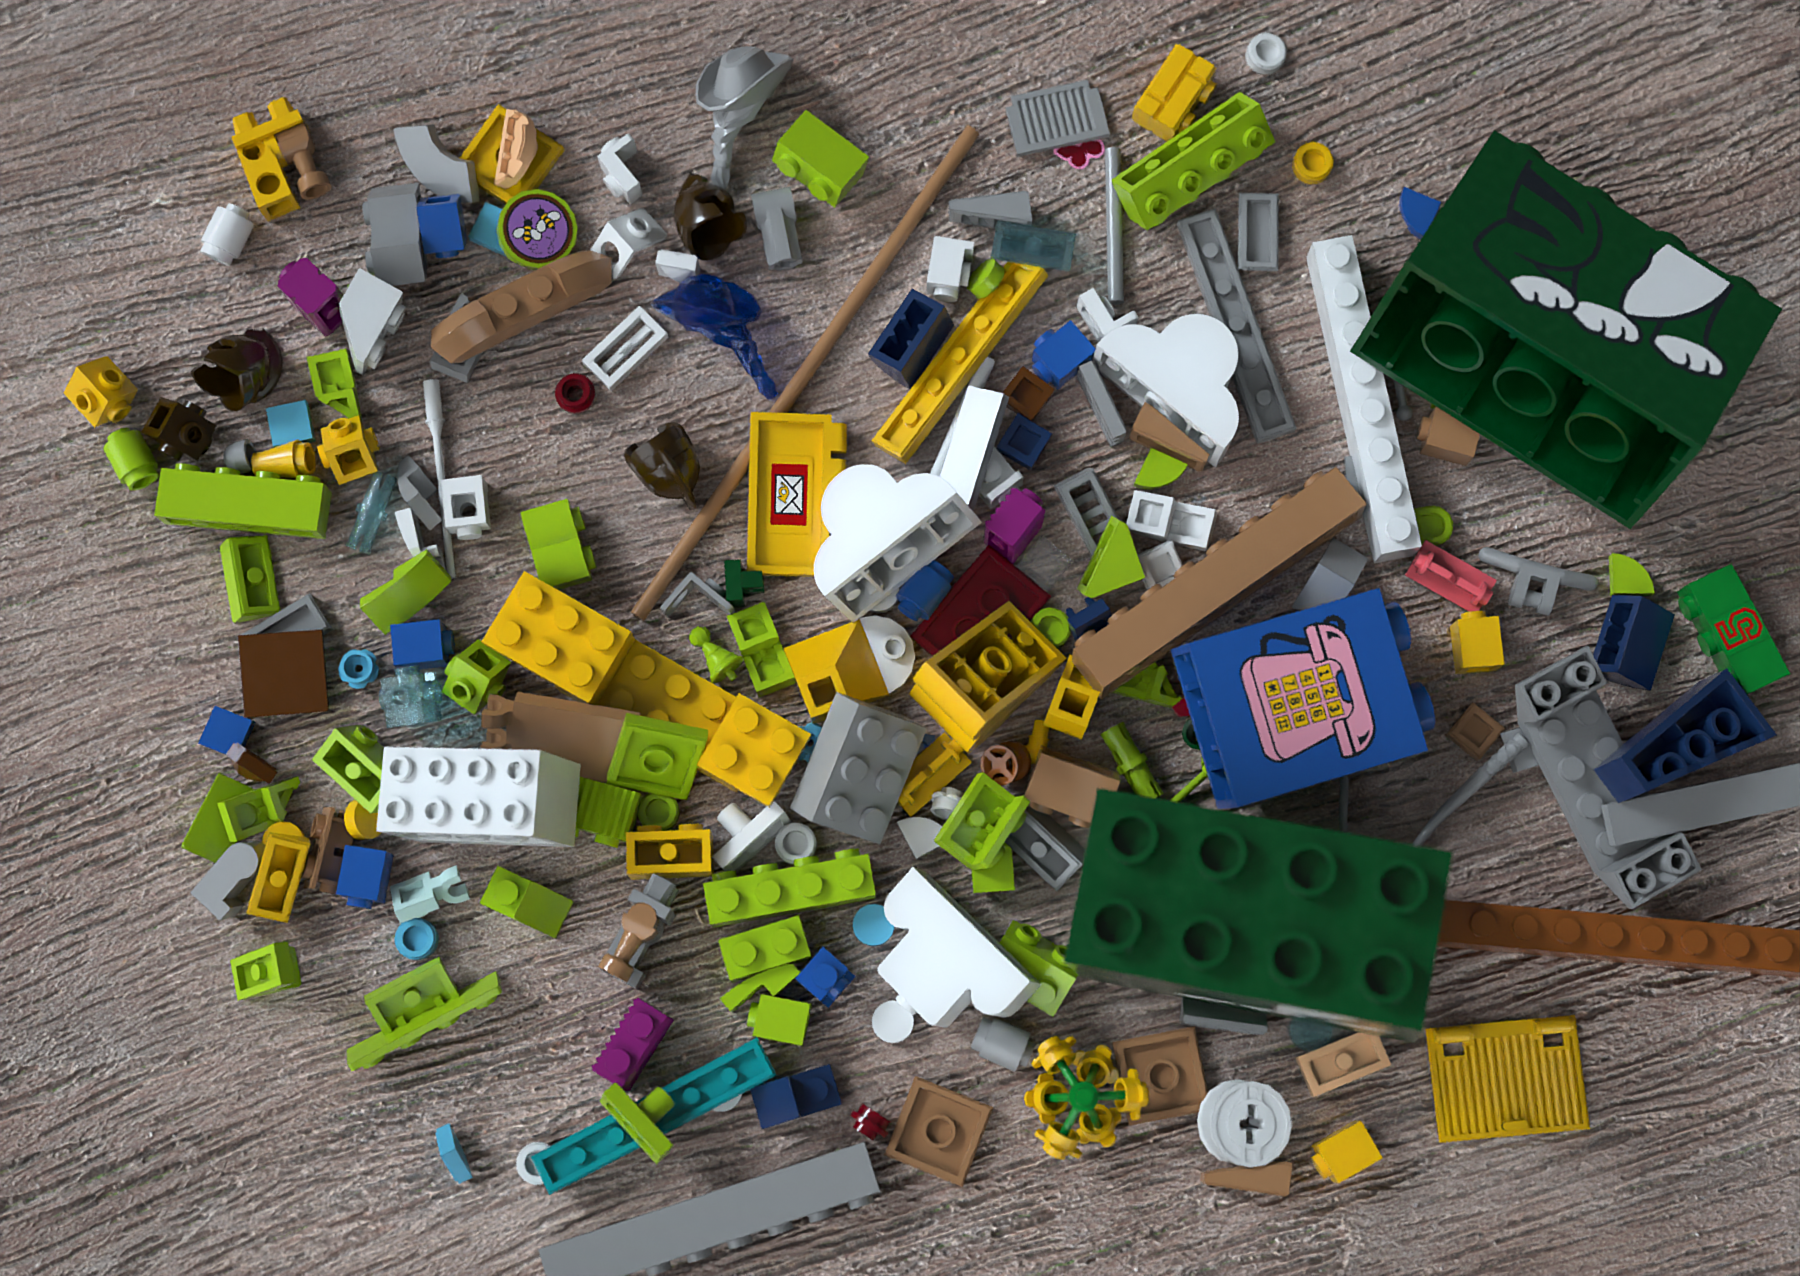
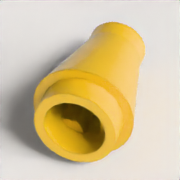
(287, 460)

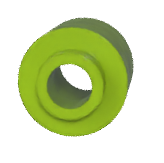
(131, 458)

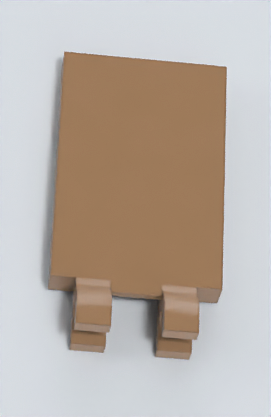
(556, 726)

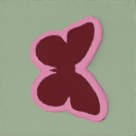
(1080, 154)

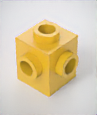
(101, 391)
(348, 449)

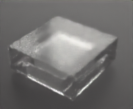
(1044, 564)

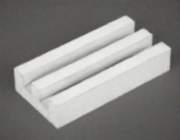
(636, 359)

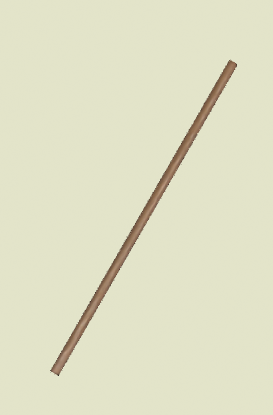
(808, 368)

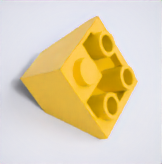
(833, 664)

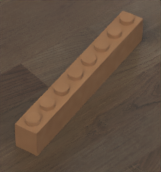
(1217, 582)

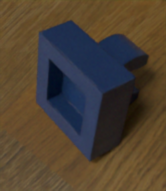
(1092, 617)

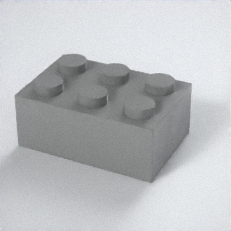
(858, 768)

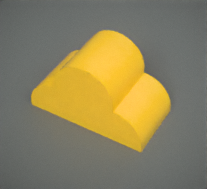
(985, 675)

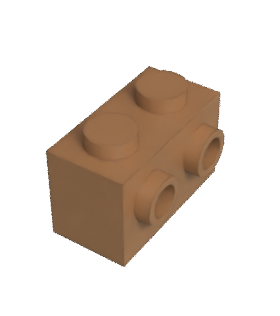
(1067, 785)

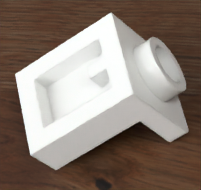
(1099, 314)
(999, 480)

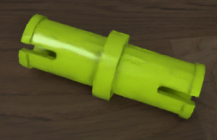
(1131, 761)

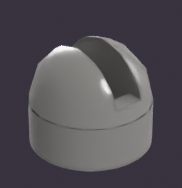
(239, 455)

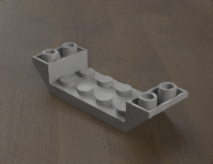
(1570, 739)

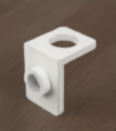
(629, 234)

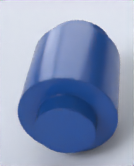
(924, 591)

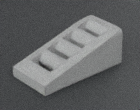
(989, 209)
(1077, 480)

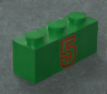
(1732, 629)

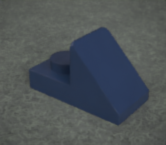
(796, 1096)

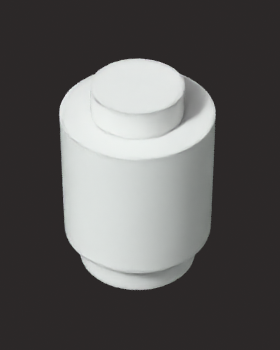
(226, 234)

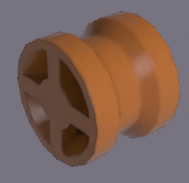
(996, 765)

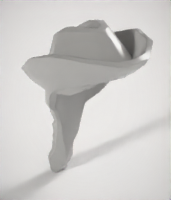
(735, 91)

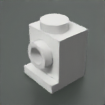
(948, 268)
(459, 494)

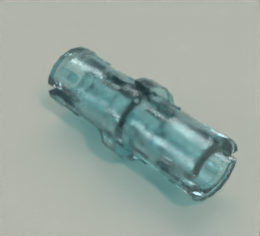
(371, 512)

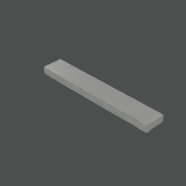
(1229, 303)
(1702, 804)

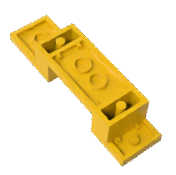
(608, 667)

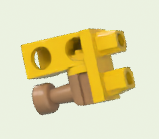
(270, 148)

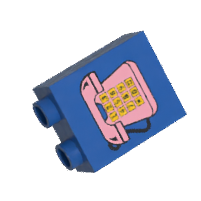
(1303, 698)

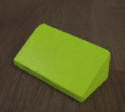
(249, 578)
(207, 833)

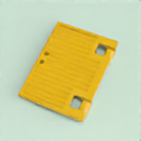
(1507, 1079)

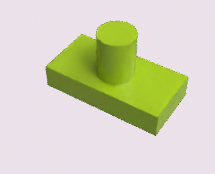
(640, 1118)

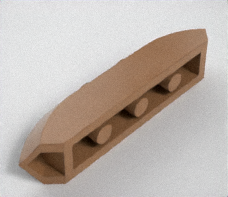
(521, 305)

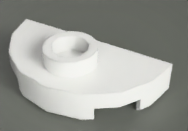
(891, 649)

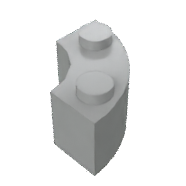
(395, 235)

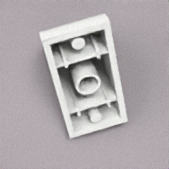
(1179, 374)
(884, 533)

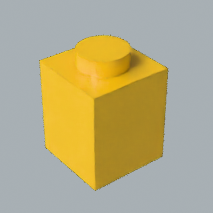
(1476, 643)
(1345, 1152)

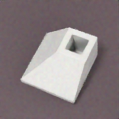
(368, 313)

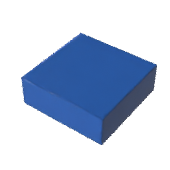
(225, 729)

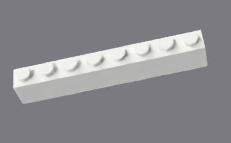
(1363, 401)

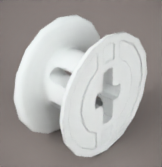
(1252, 1144)

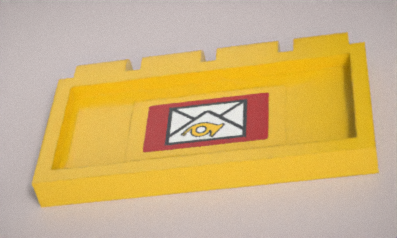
(786, 487)

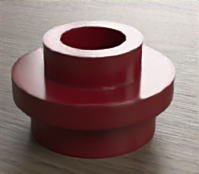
(571, 382)
(870, 1122)

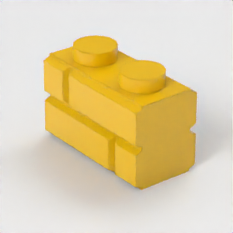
(1174, 93)

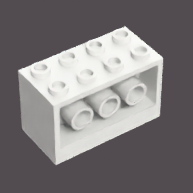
(478, 796)

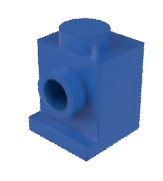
(825, 977)

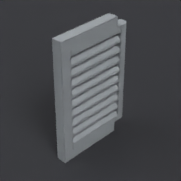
(1056, 118)

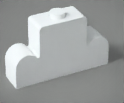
(948, 957)

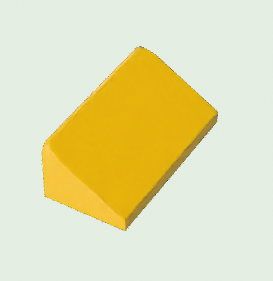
(278, 876)

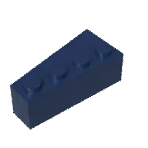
(1693, 732)

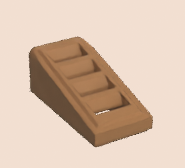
(1156, 431)
(1269, 1178)

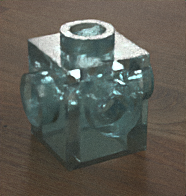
(410, 697)

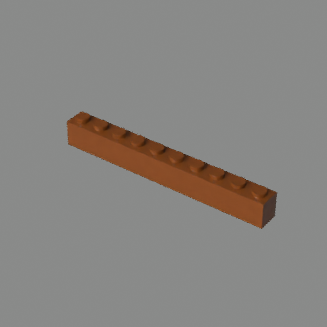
(1620, 938)

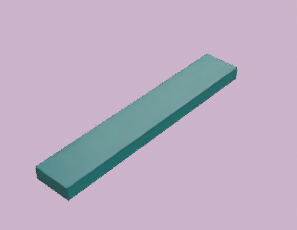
(692, 1095)

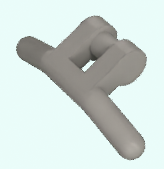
(1528, 569)

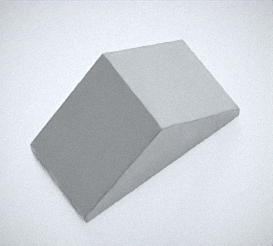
(1332, 576)

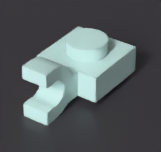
(421, 893)

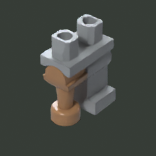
(639, 930)

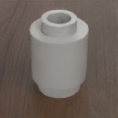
(1003, 1043)

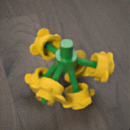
(1096, 1120)

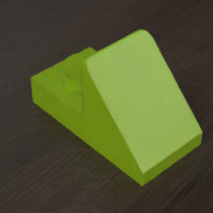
(526, 902)
(266, 971)

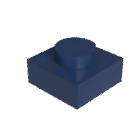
(1024, 441)

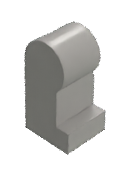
(228, 878)

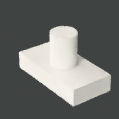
(747, 834)

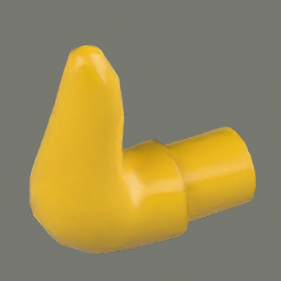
(1038, 738)

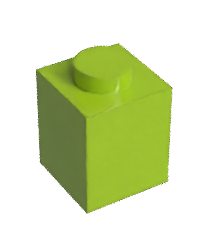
(779, 1019)

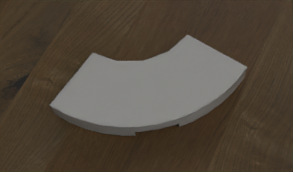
(434, 165)

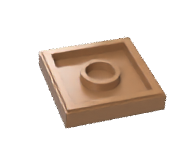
(1170, 1068)
(938, 1131)

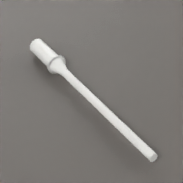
(435, 422)

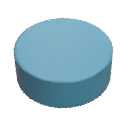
(872, 926)
(416, 939)

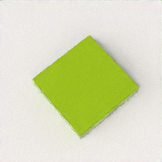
(656, 756)

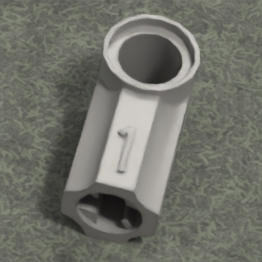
(777, 219)

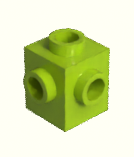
(475, 676)

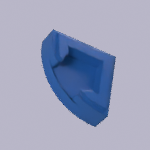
(1417, 211)

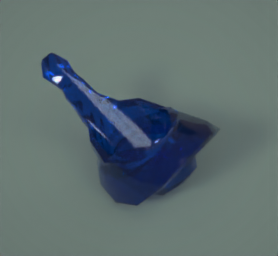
(721, 314)

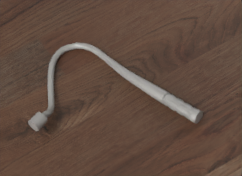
(1470, 787)

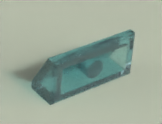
(1033, 246)

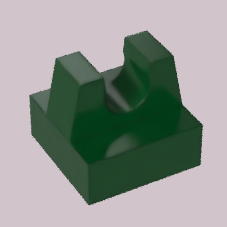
(741, 582)

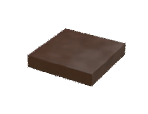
(283, 673)

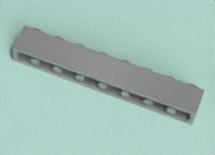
(718, 1218)

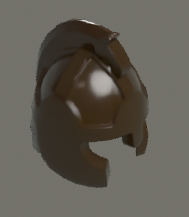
(707, 218)
(244, 370)
(667, 464)

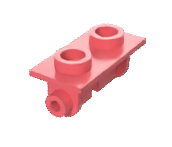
(1451, 577)

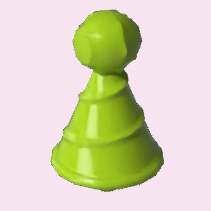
(719, 660)

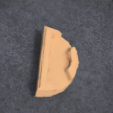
(516, 148)

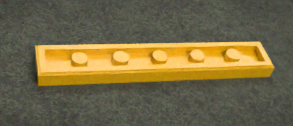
(958, 361)

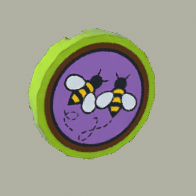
(536, 228)

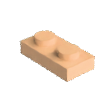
(1342, 1062)

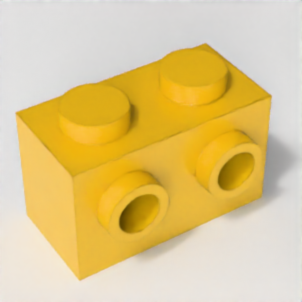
(669, 853)

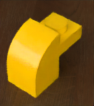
(1071, 703)

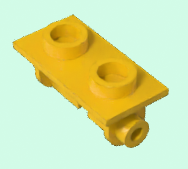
(931, 772)

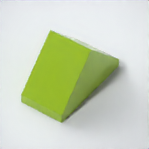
(1112, 563)

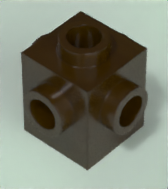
(180, 429)

